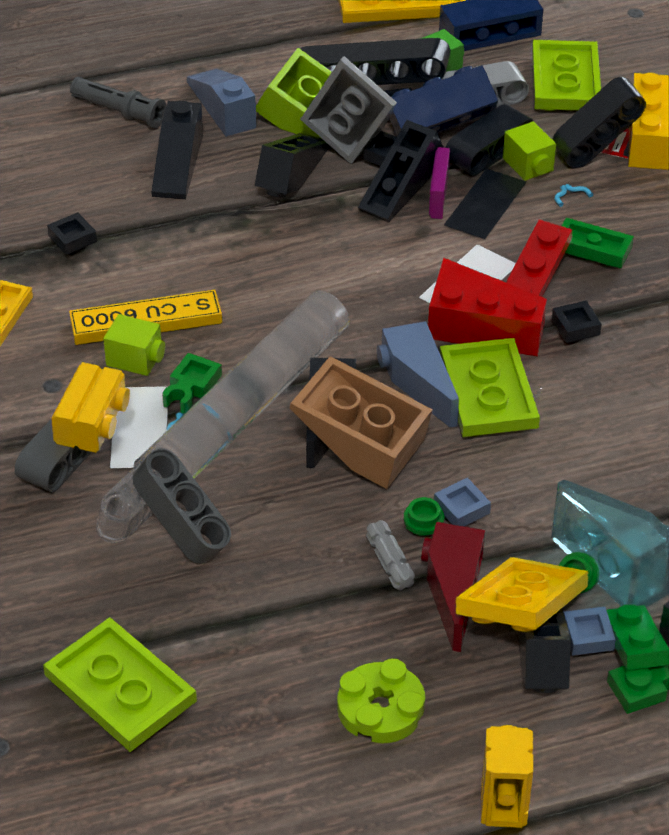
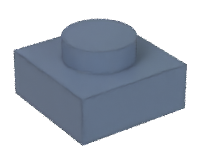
(463, 503)
(590, 631)

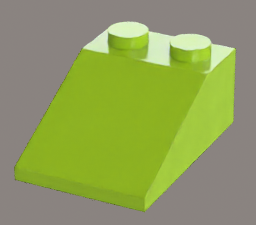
(293, 92)

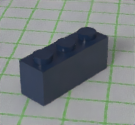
(491, 21)
(446, 102)

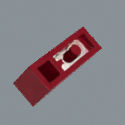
(453, 567)

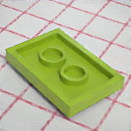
(564, 74)
(490, 387)
(120, 684)

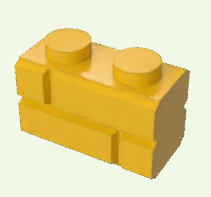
(90, 407)
(506, 776)

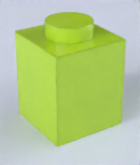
(529, 151)
(133, 345)

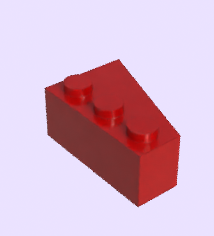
(481, 308)

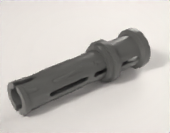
(130, 103)

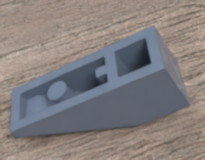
(226, 100)
(418, 369)

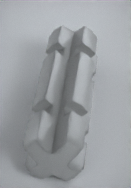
(390, 555)

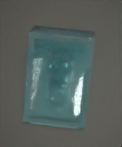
(621, 538)

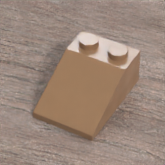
(362, 420)

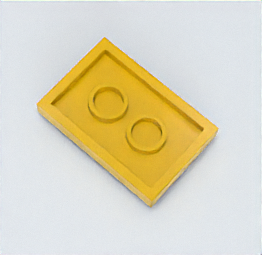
(521, 593)

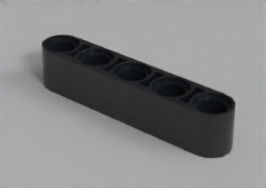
(389, 60)

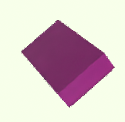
(439, 183)

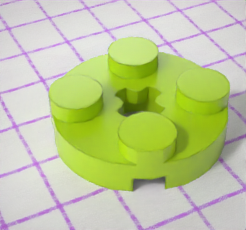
(386, 680)

